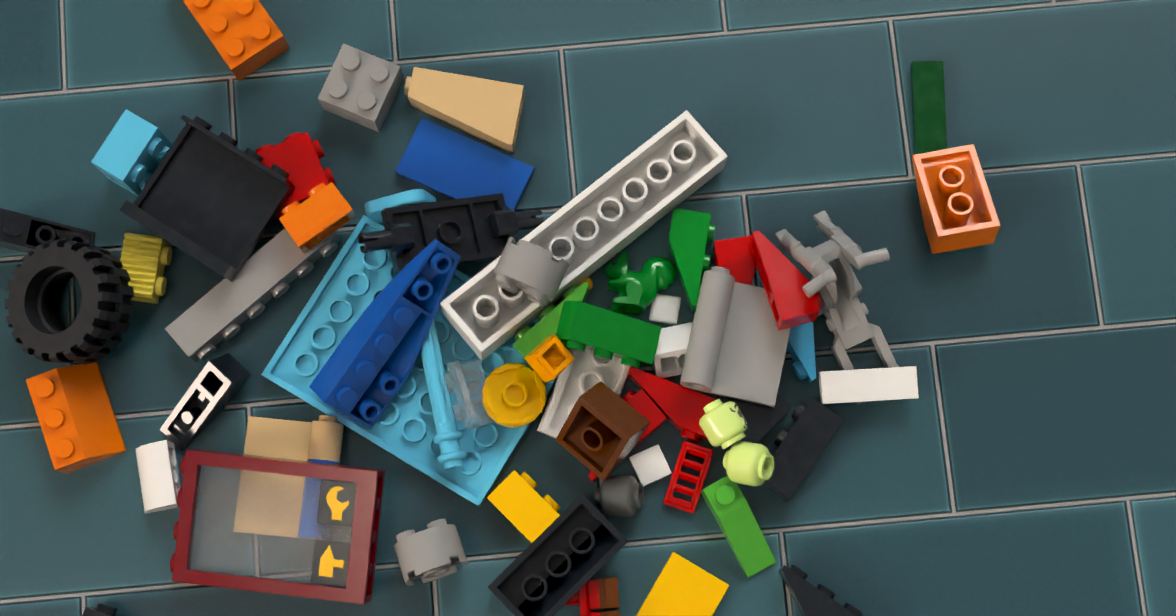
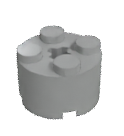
(531, 270)
(429, 552)

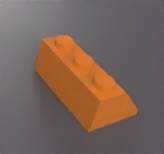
(75, 416)

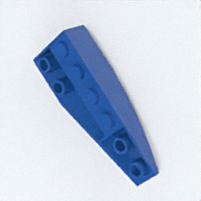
(386, 338)

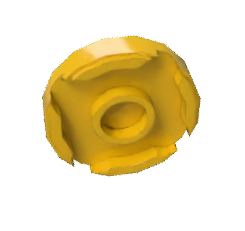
(513, 395)

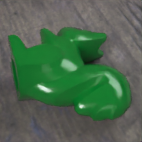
(635, 288)

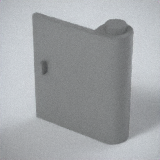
(734, 342)

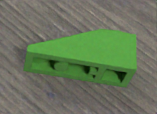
(738, 525)

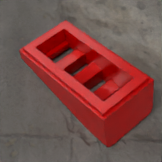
(698, 451)

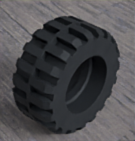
(36, 296)

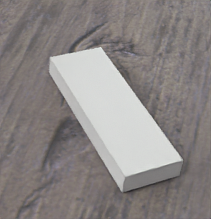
(868, 385)

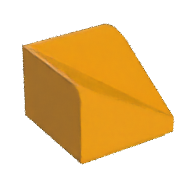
(549, 358)

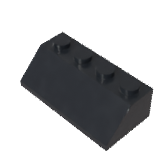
(558, 561)

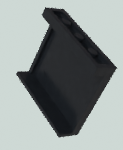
(211, 198)

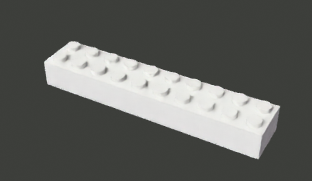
(592, 229)

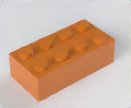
(239, 32)

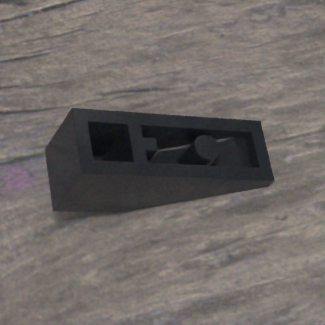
(205, 399)

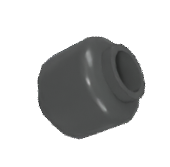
(620, 496)

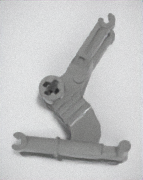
(839, 288)

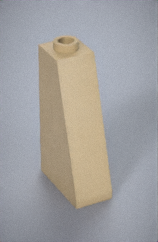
(472, 104)

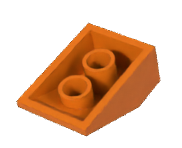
(954, 199)

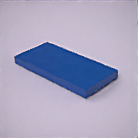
(461, 166)

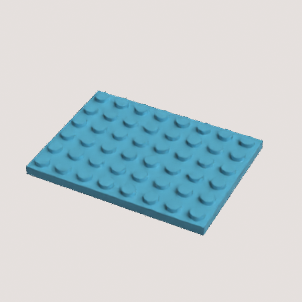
(408, 422)

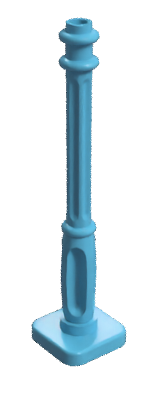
(445, 424)

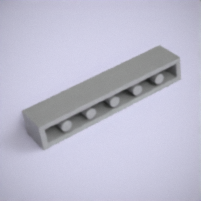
(232, 303)

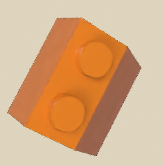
(317, 216)

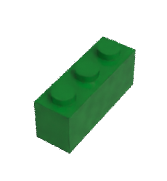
(608, 333)

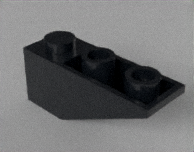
(26, 232)
(812, 599)

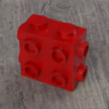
(300, 159)

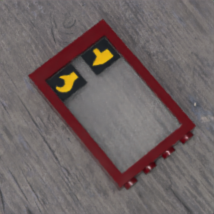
(278, 525)

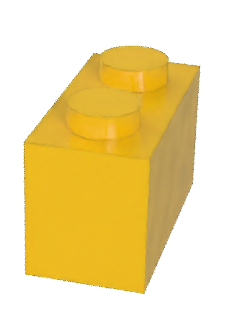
(524, 506)

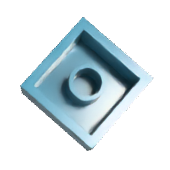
(131, 152)

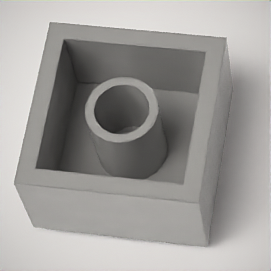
(361, 87)

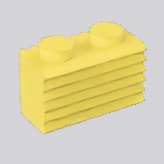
(145, 262)

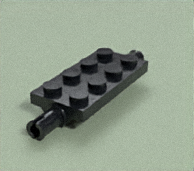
(469, 226)

